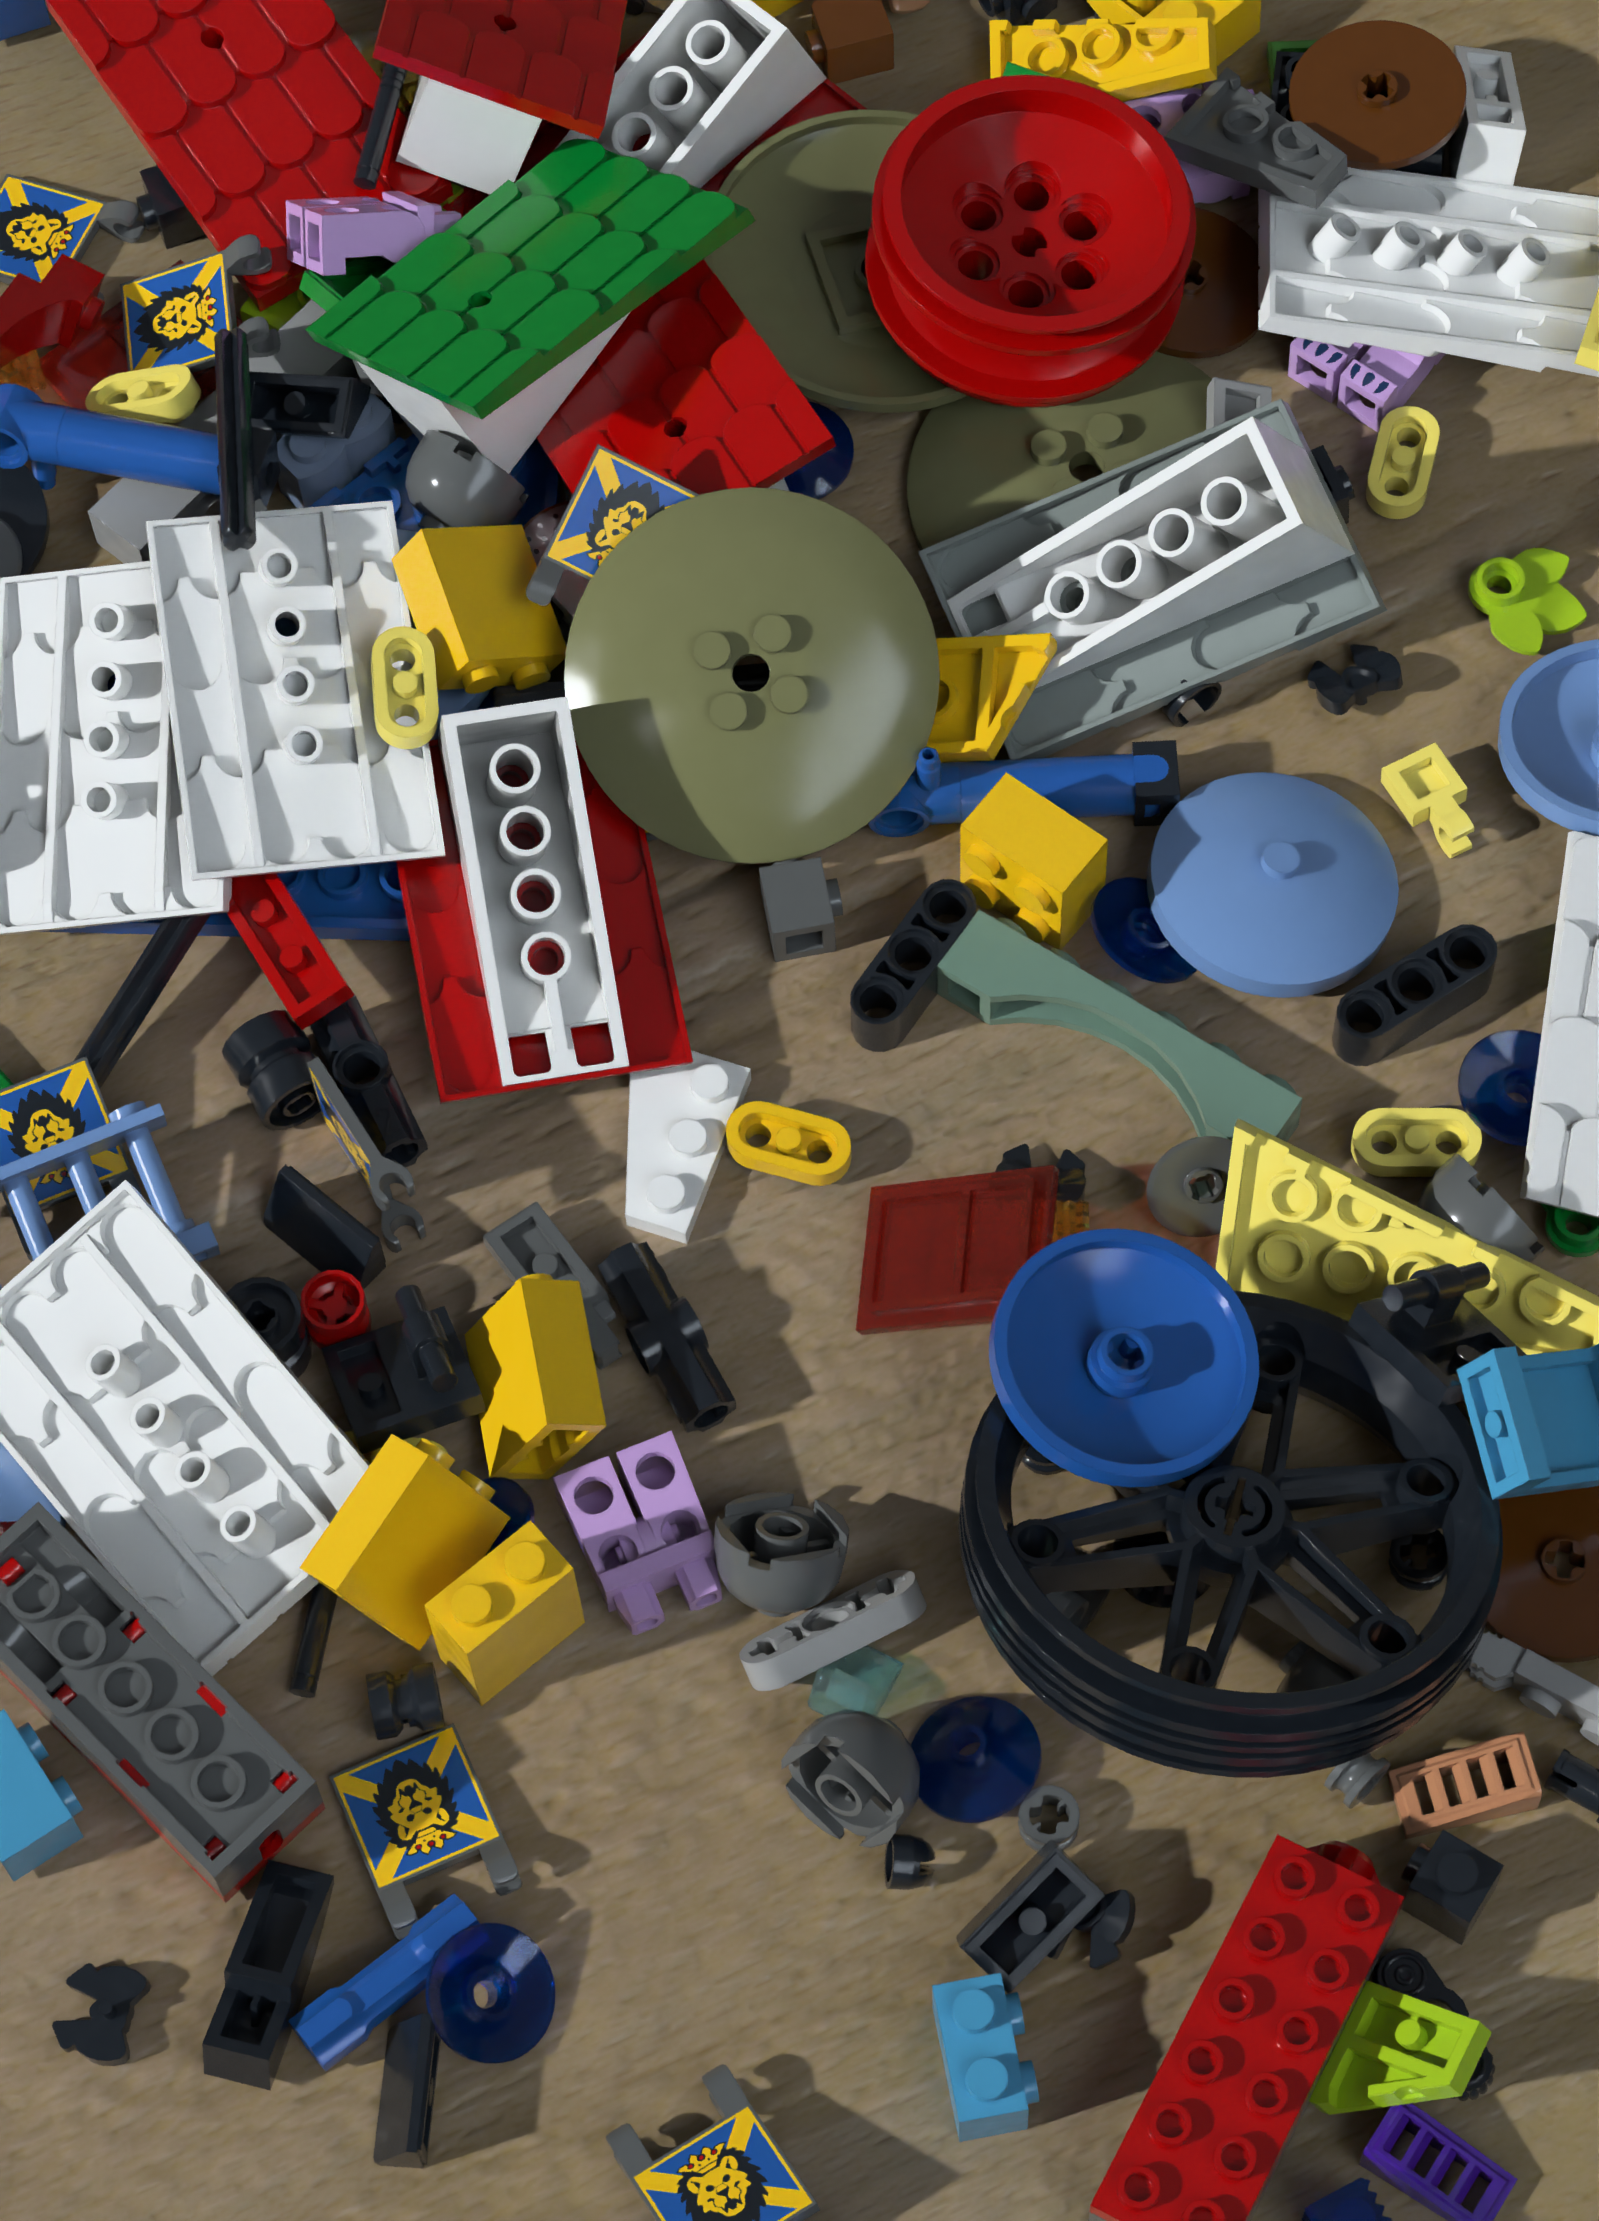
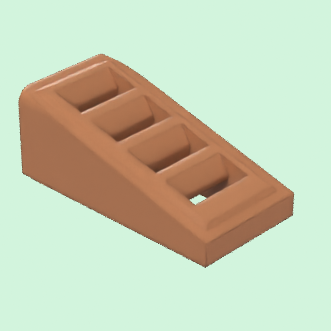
(1483, 1755)

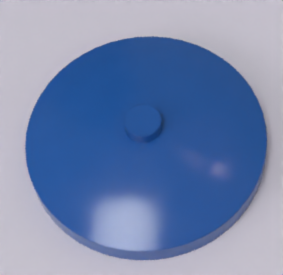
(1123, 1357)

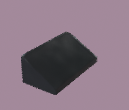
(307, 404)
(321, 1229)
(1029, 1915)
(407, 2093)

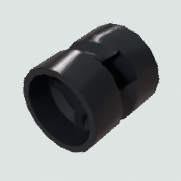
(271, 1062)
(277, 1318)

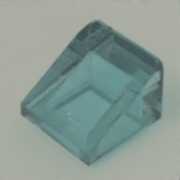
(855, 1682)

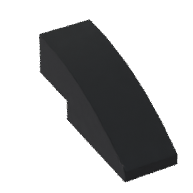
(267, 1975)

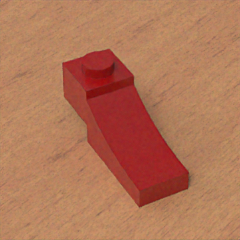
(49, 311)

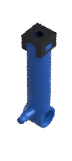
(119, 446)
(1083, 786)

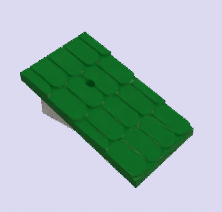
(523, 294)

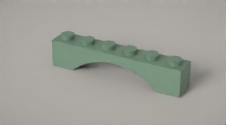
(1012, 979)

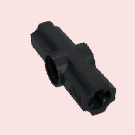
(379, 1105)
(666, 1337)

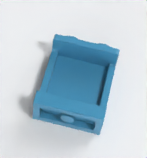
(1535, 1419)

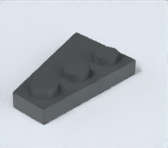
(1254, 144)

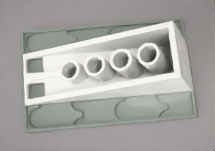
(1161, 576)

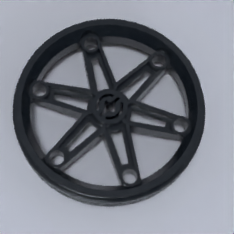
(1179, 1712)

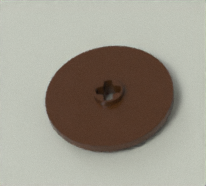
(1376, 56)
(1222, 304)
(1531, 1602)

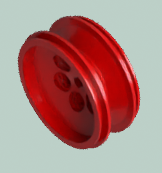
(1087, 175)

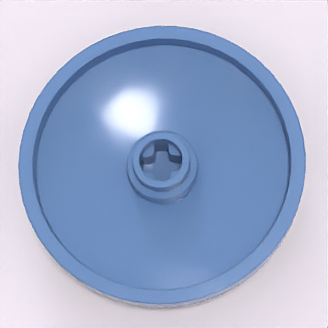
(1553, 736)
(1272, 884)

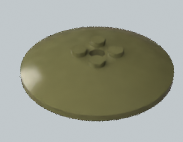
(805, 260)
(993, 458)
(771, 766)

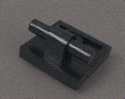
(1431, 1328)
(403, 1375)

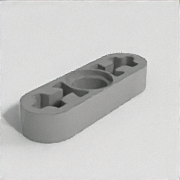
(833, 1630)

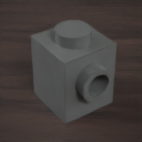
(800, 908)

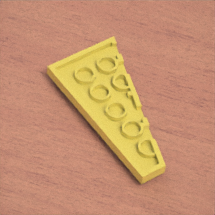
(1337, 1241)

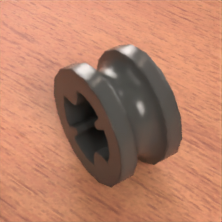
(1357, 1778)
(1032, 1807)

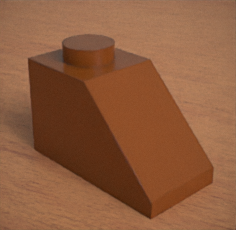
(850, 38)

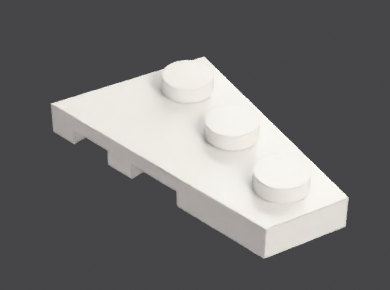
(678, 1140)

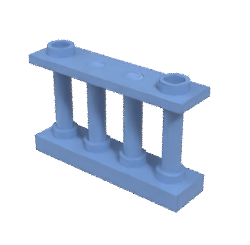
(129, 1125)

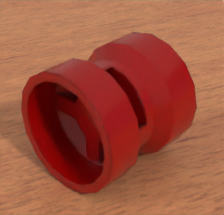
(333, 1297)

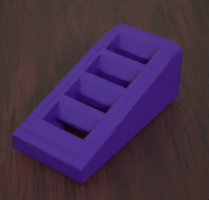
(1451, 2147)

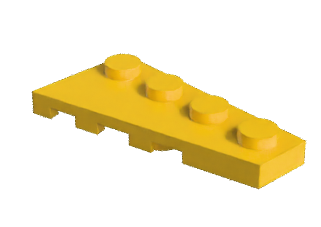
(1113, 58)

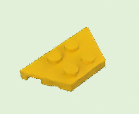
(984, 691)

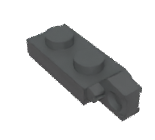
(534, 1245)

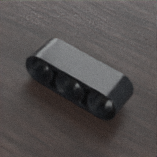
(1424, 970)
(902, 990)

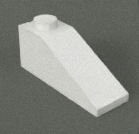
(1493, 122)

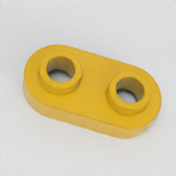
(792, 1140)

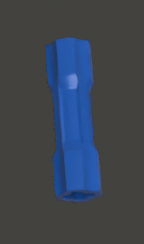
(348, 2013)

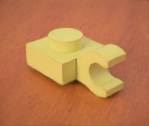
(1431, 789)

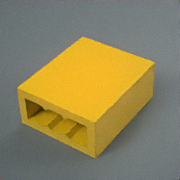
(474, 607)
(535, 1378)
(405, 1536)
(505, 1612)

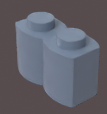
(318, 464)

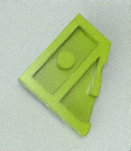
(1398, 2054)

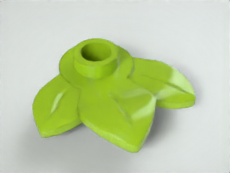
(1533, 601)

